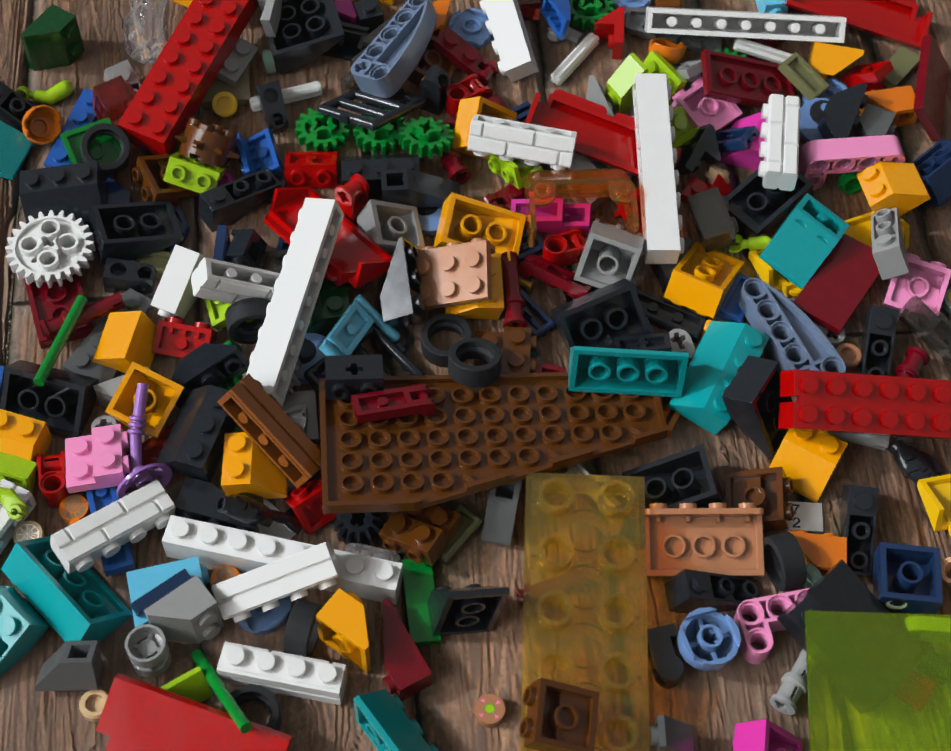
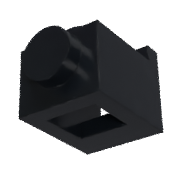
(246, 248)

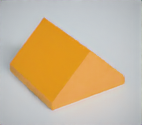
(126, 339)
(160, 399)

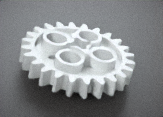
(50, 249)

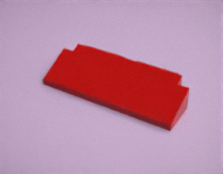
(884, 18)
(598, 135)
(355, 254)
(157, 720)

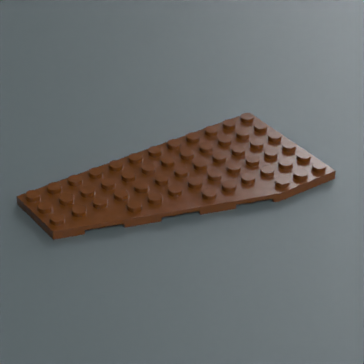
(472, 439)

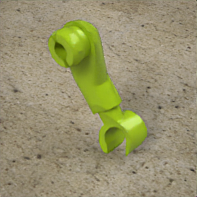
(50, 96)
(752, 243)
(13, 504)

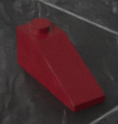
(404, 665)

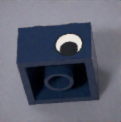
(907, 578)

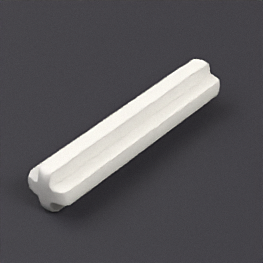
(760, 50)
(574, 59)
(293, 94)

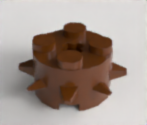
(208, 143)

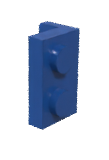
(259, 153)

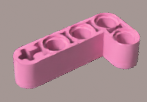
(846, 155)
(764, 623)

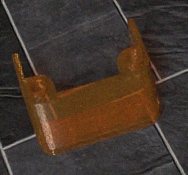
(546, 185)

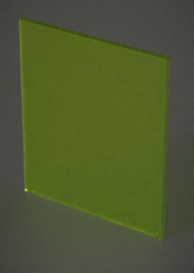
(878, 681)

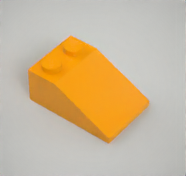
(470, 219)
(702, 280)

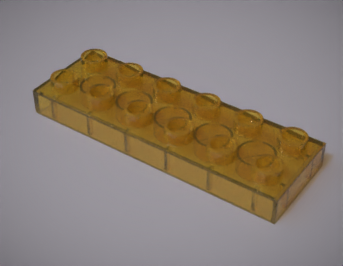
(588, 597)

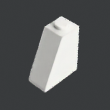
(175, 289)

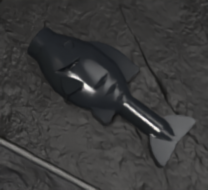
(913, 462)
(251, 510)

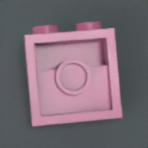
(705, 110)
(924, 280)
(97, 459)

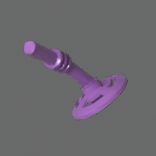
(140, 474)

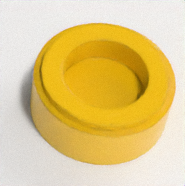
(224, 104)

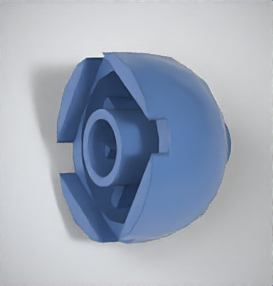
(708, 639)

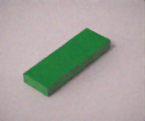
(418, 585)

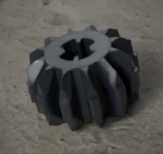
(358, 534)

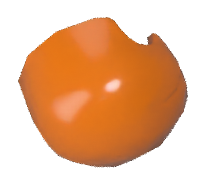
(668, 49)
(41, 124)

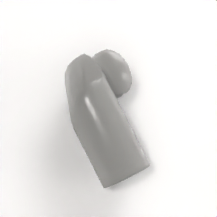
(572, 35)

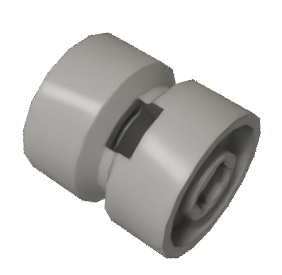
(148, 650)

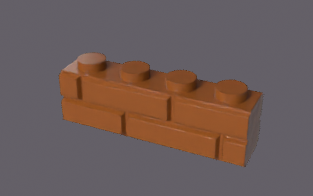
(272, 430)

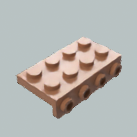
(456, 273)
(704, 539)

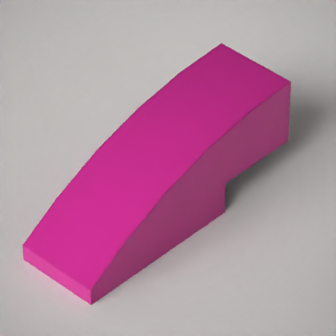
(558, 216)

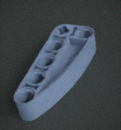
(395, 50)
(799, 334)

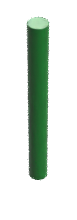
(60, 340)
(222, 692)

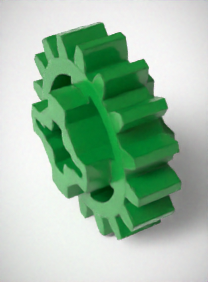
(588, 12)
(322, 132)
(426, 137)
(380, 139)

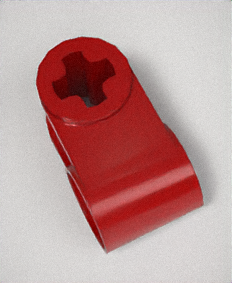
(465, 89)
(352, 196)
(564, 247)
(51, 476)

